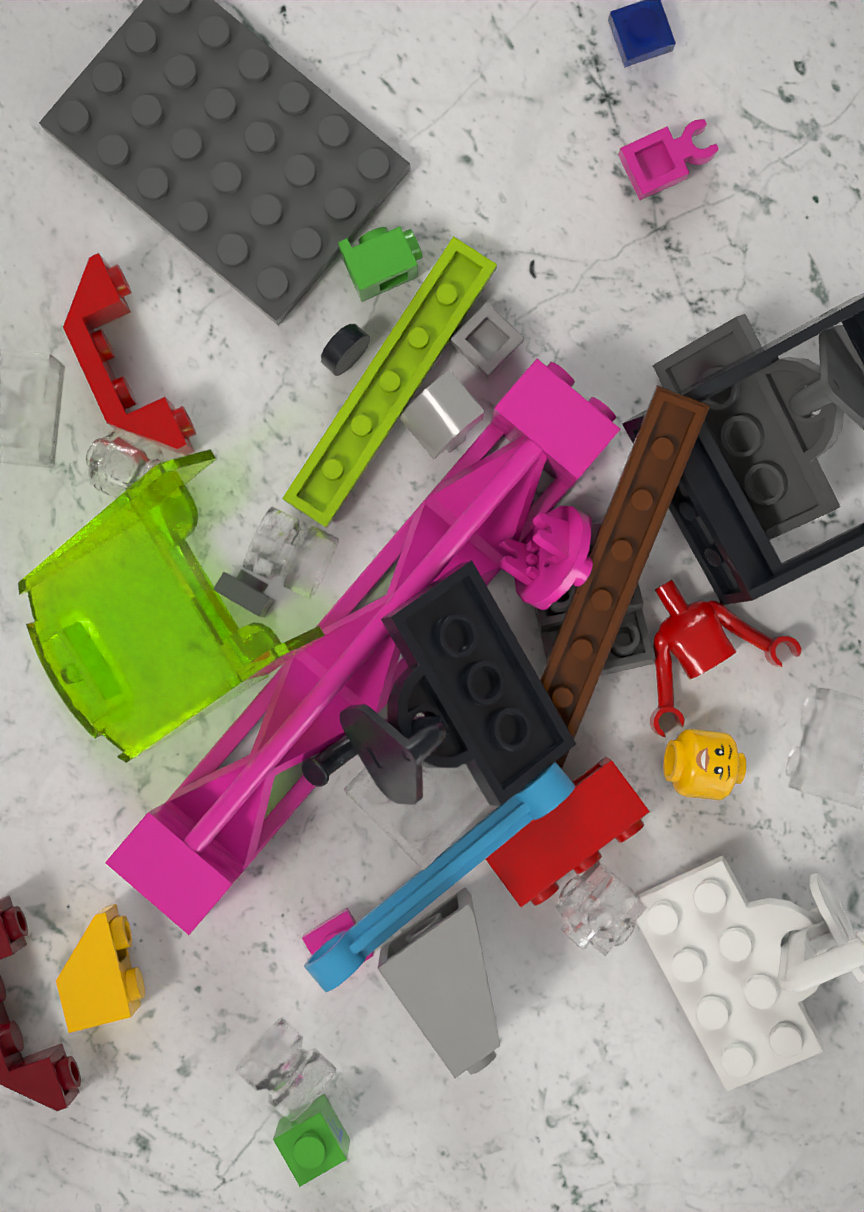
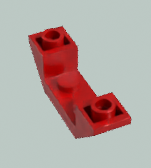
(96, 303)

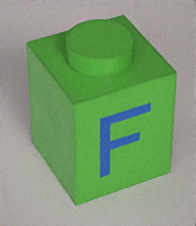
(312, 1141)

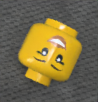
(704, 764)

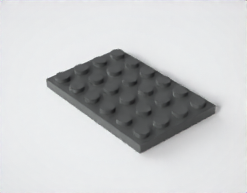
(226, 148)

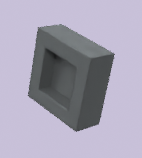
(245, 591)

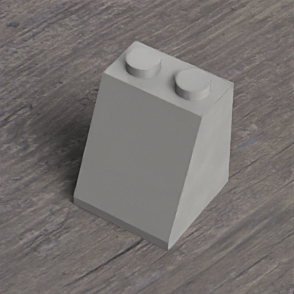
(444, 984)

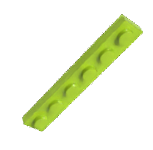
(390, 382)

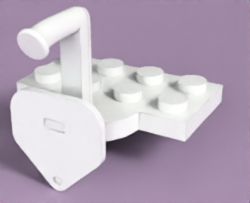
(748, 966)

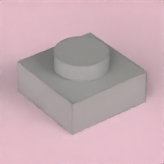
(487, 340)

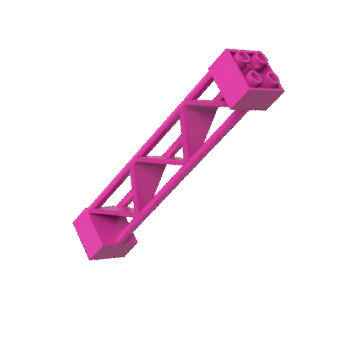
(214, 822)

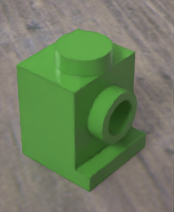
(381, 260)

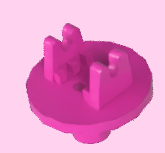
(550, 557)

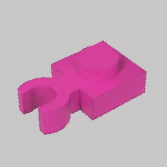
(660, 160)

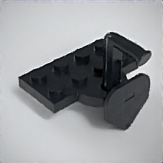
(475, 697)

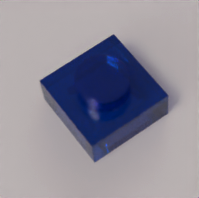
(641, 31)

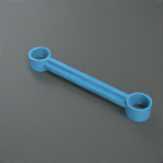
(348, 949)

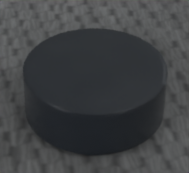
(345, 349)

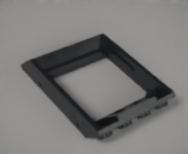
(711, 502)

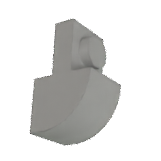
(442, 415)

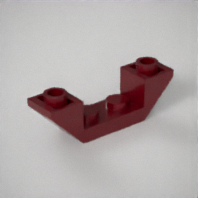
(42, 1076)

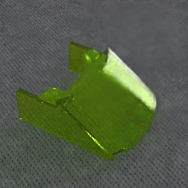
(136, 623)

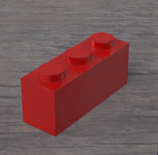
(570, 835)

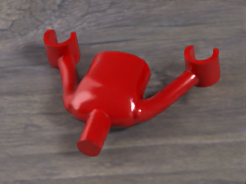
(699, 644)

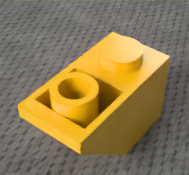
(98, 977)

